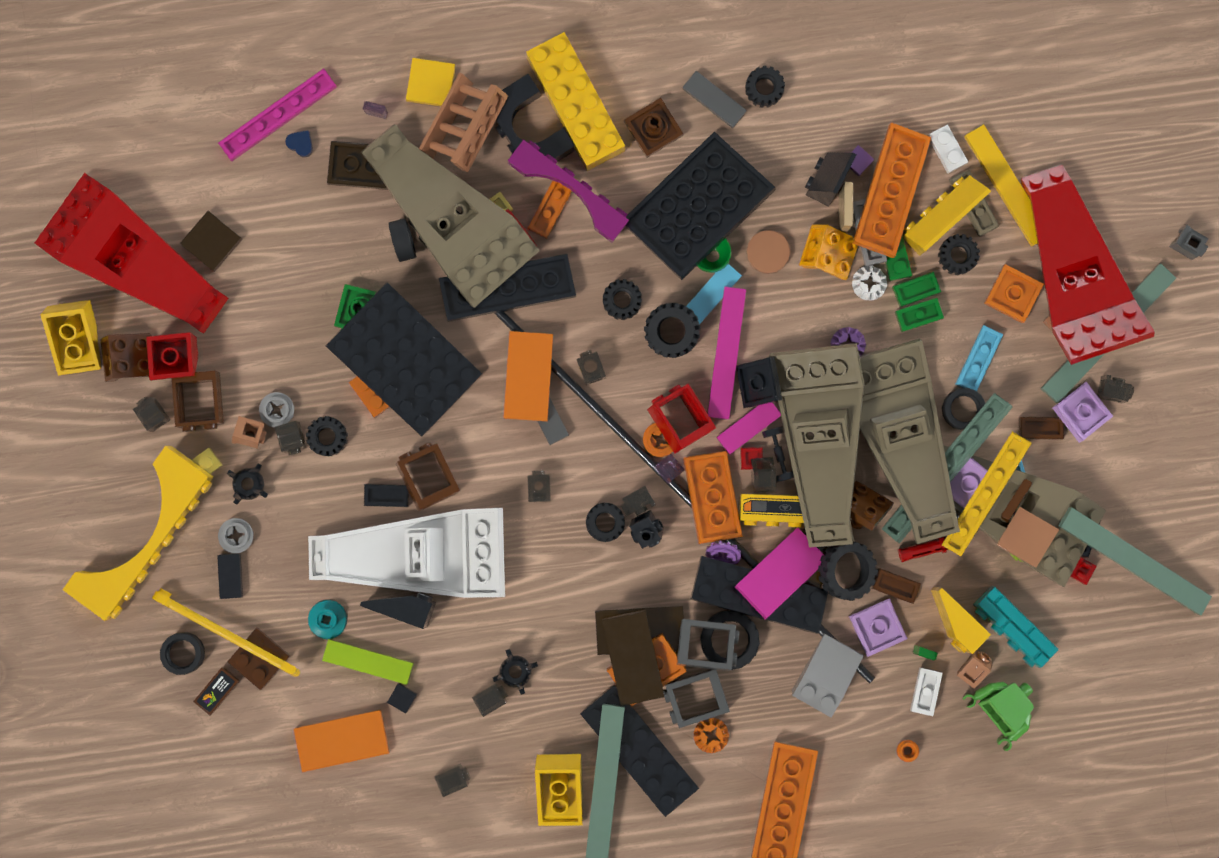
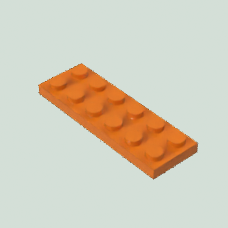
(891, 190)
(784, 801)

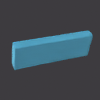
(713, 291)
(979, 358)

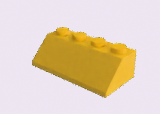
(945, 215)

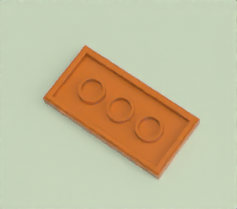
(528, 376)
(712, 497)
(341, 740)

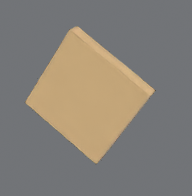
(846, 207)

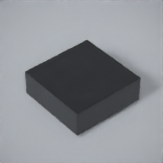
(402, 698)

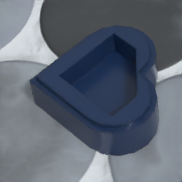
(300, 143)

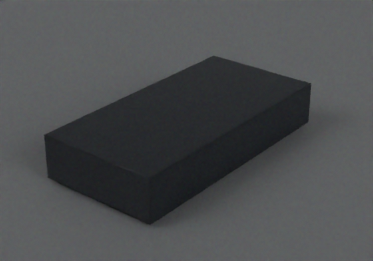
(386, 495)
(230, 576)

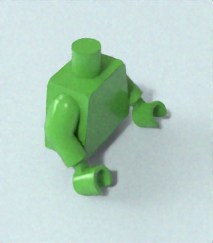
(1006, 708)

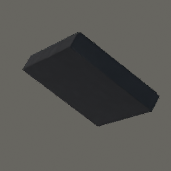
(759, 382)

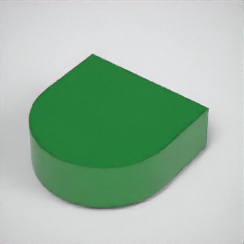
(923, 652)

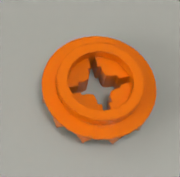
(650, 443)
(709, 725)

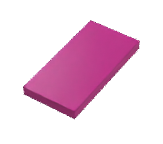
(780, 573)

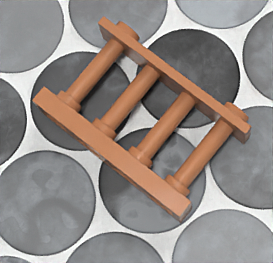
(477, 130)

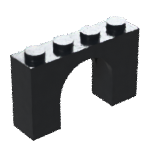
(519, 96)

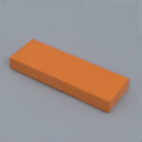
(549, 209)

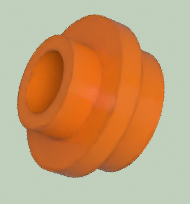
(914, 750)

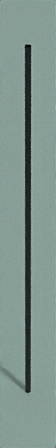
(674, 485)

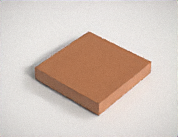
(1027, 537)

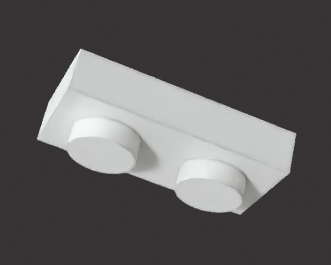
(947, 149)
(926, 691)

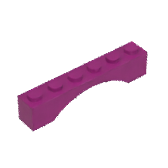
(532, 163)

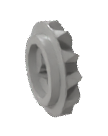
(266, 409)
(228, 528)

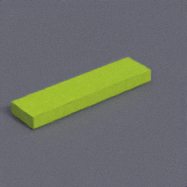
(367, 661)

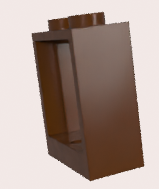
(178, 401)
(436, 497)

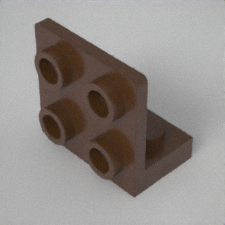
(125, 356)

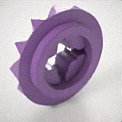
(854, 336)
(733, 554)

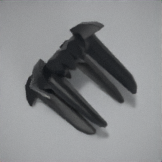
(253, 493)
(518, 661)

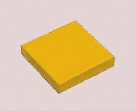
(429, 81)

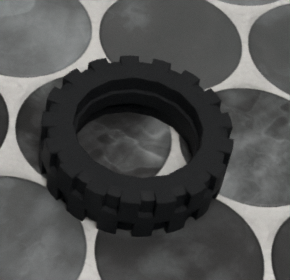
(866, 577)
(749, 626)

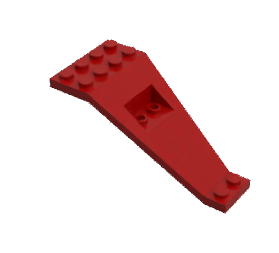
(115, 246)

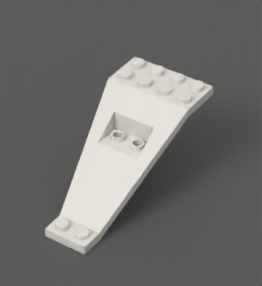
(456, 554)

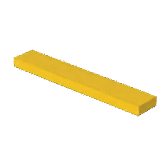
(1003, 180)
(987, 493)

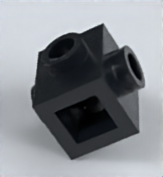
(646, 530)

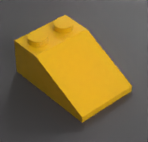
(72, 337)
(960, 626)
(559, 789)

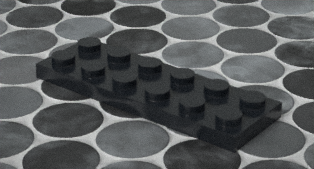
(531, 285)
(716, 586)
(645, 756)

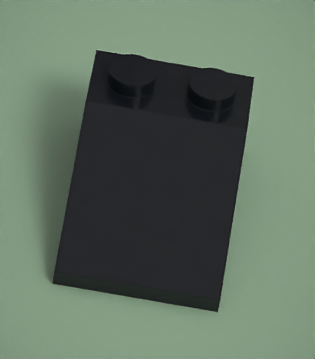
(830, 176)
(409, 609)

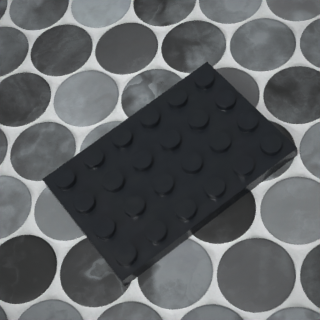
(698, 205)
(403, 359)

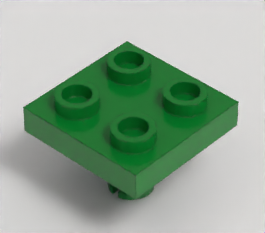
(351, 302)

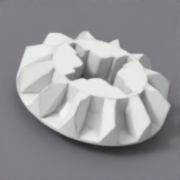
(861, 289)

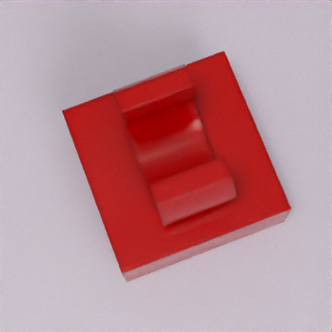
(1083, 571)

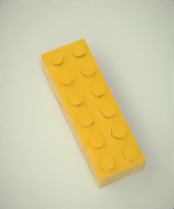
(575, 101)

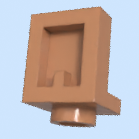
(975, 668)

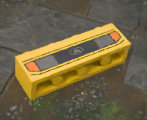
(770, 509)

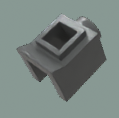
(1187, 250)

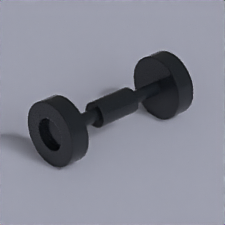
(778, 452)

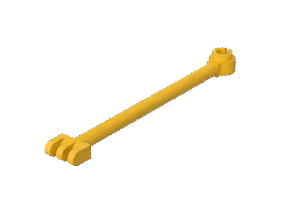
(164, 598)

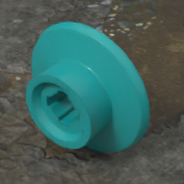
(337, 622)

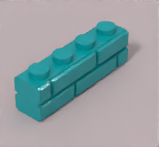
(1016, 627)

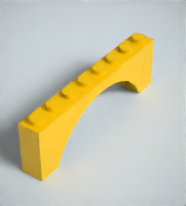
(181, 486)

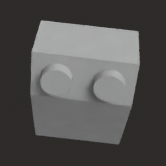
(827, 675)

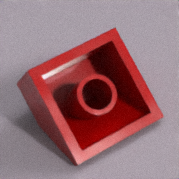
(172, 356)

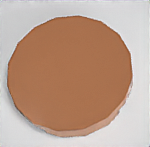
(768, 252)

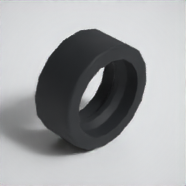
(402, 240)
(946, 407)
(165, 653)

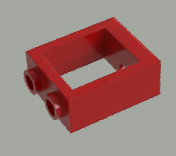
(694, 407)

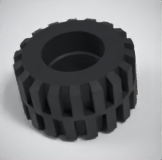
(653, 335)

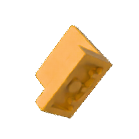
(829, 251)

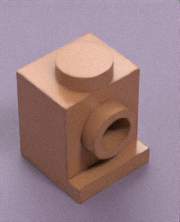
(247, 426)

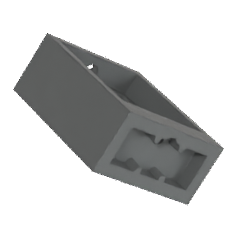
(733, 638)
(718, 692)

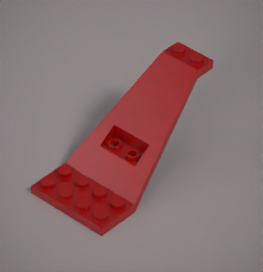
(1095, 310)

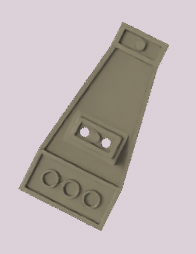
(474, 247)
(820, 394)
(914, 462)
(1049, 503)

